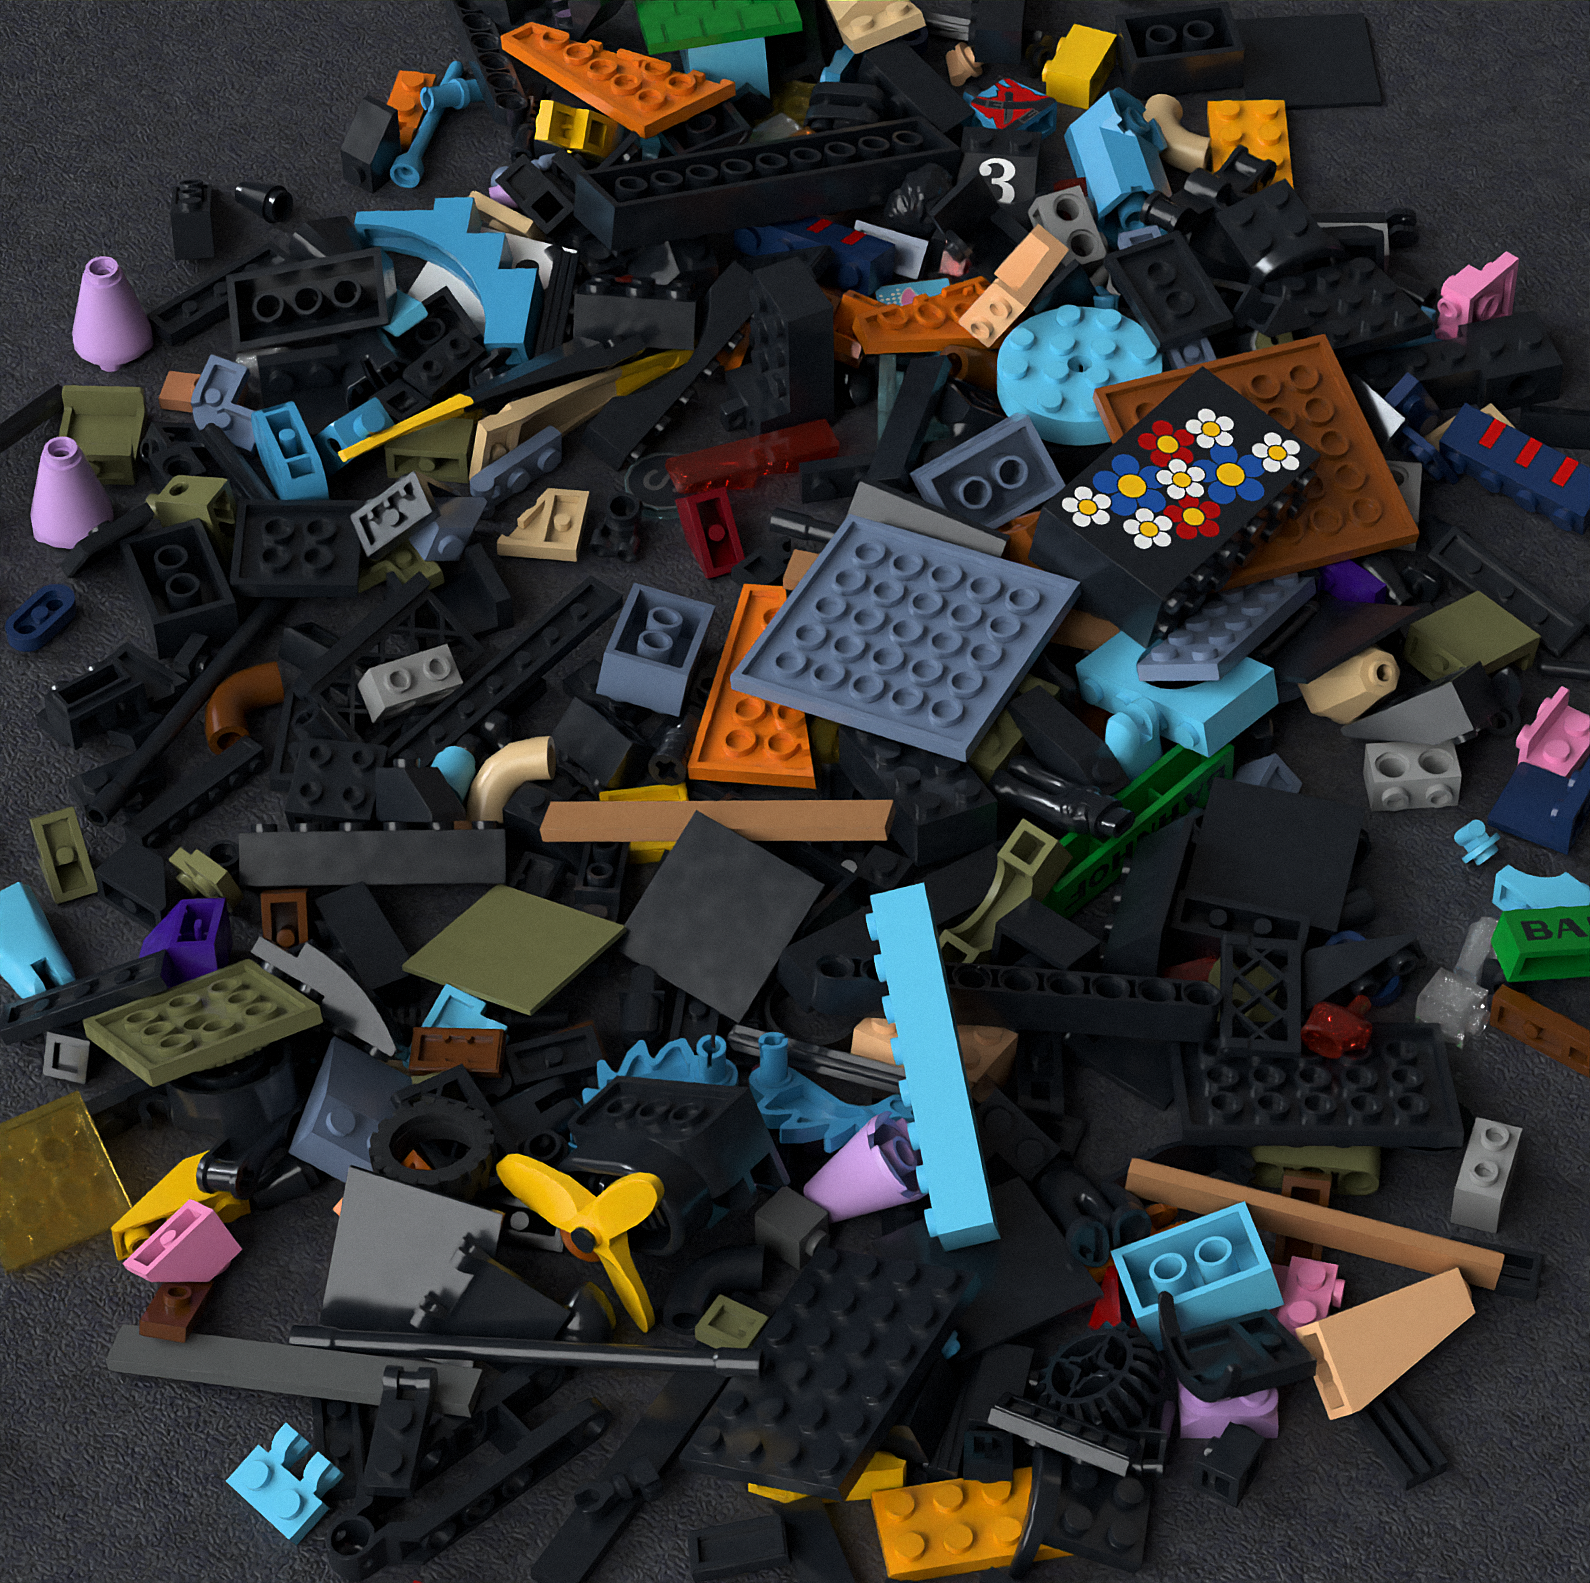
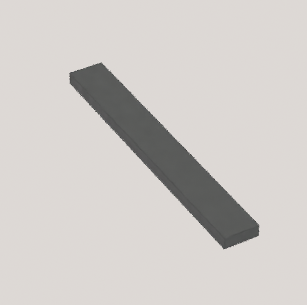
(285, 1369)

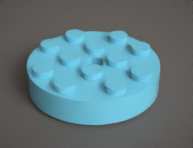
(1043, 373)

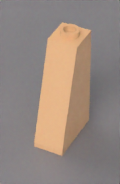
(1383, 1338)

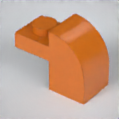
(846, 345)

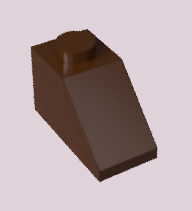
(286, 916)
(1310, 1188)

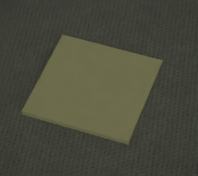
(514, 949)

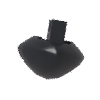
(590, 1318)

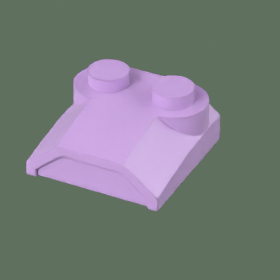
(1211, 1419)

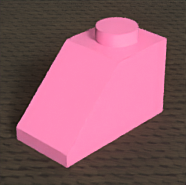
(185, 1248)

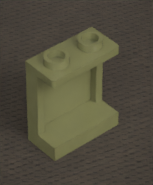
(107, 427)
(1469, 633)

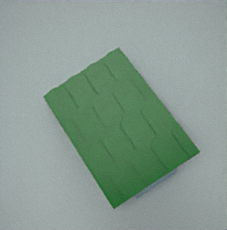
(718, 35)

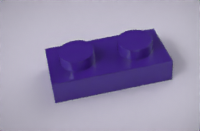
(1352, 583)

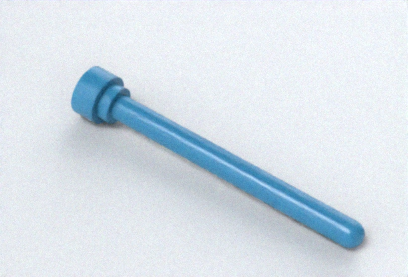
(409, 167)

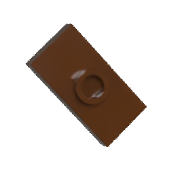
(444, 1048)
(176, 1310)

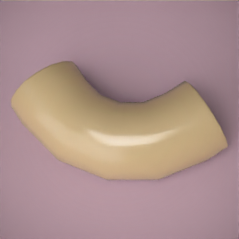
(1184, 149)
(506, 773)

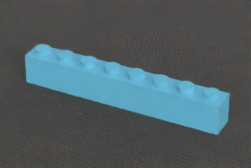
(933, 1067)

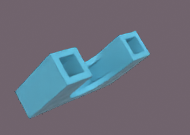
(1194, 716)

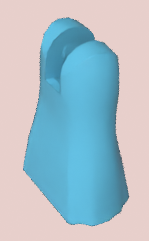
(1135, 738)
(29, 944)

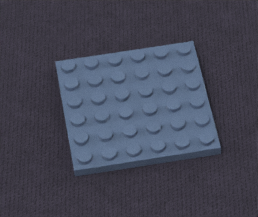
(906, 637)

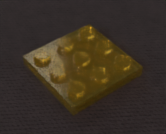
(54, 1183)

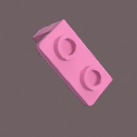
(1557, 737)

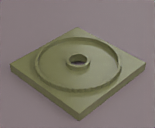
(202, 1022)

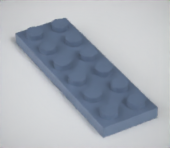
(1226, 630)

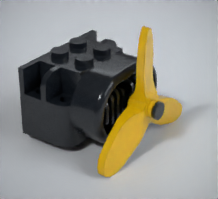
(650, 1173)

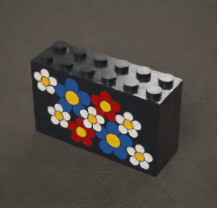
(1175, 507)

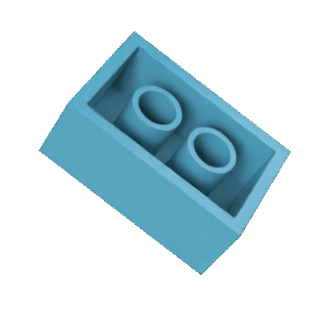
(1207, 1265)

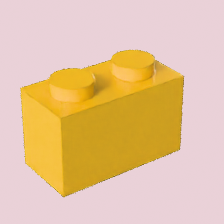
(1080, 66)

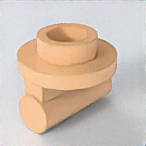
(962, 64)

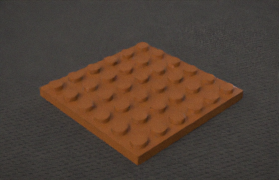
(1302, 387)

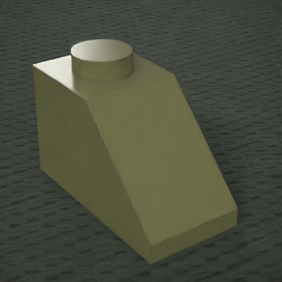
(437, 451)

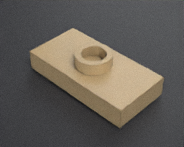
(505, 219)

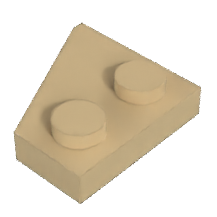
(550, 528)

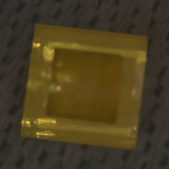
(823, 742)

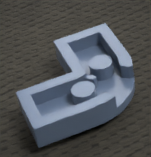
(216, 401)

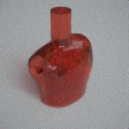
(1337, 1028)

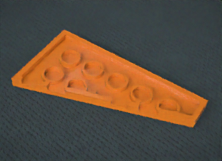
(623, 85)
(925, 323)
(742, 734)

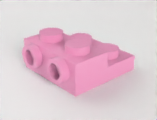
(1477, 295)
(1307, 1291)

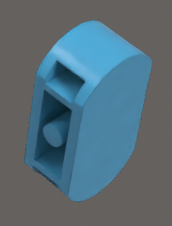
(289, 453)

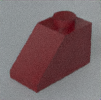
(711, 531)

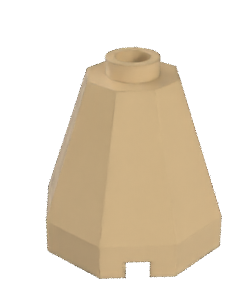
(1353, 686)

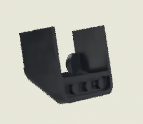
(987, 235)

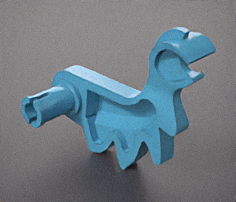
(673, 1063)
(805, 1109)

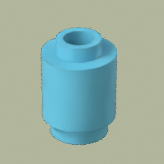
(457, 768)

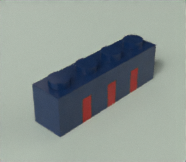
(860, 262)
(1519, 468)

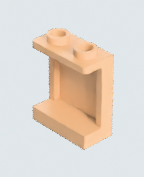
(1019, 281)

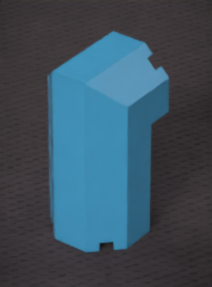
(1120, 161)

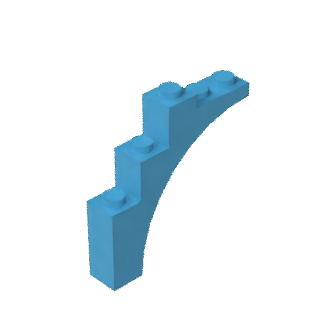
(482, 261)

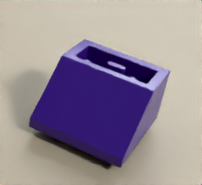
(195, 937)

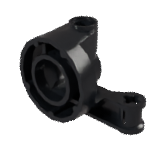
(1195, 207)
(249, 1107)

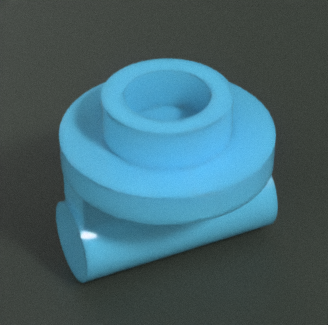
(1476, 842)

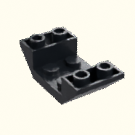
(570, 16)

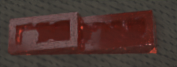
(740, 462)

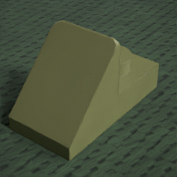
(63, 855)

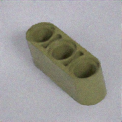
(1353, 1168)

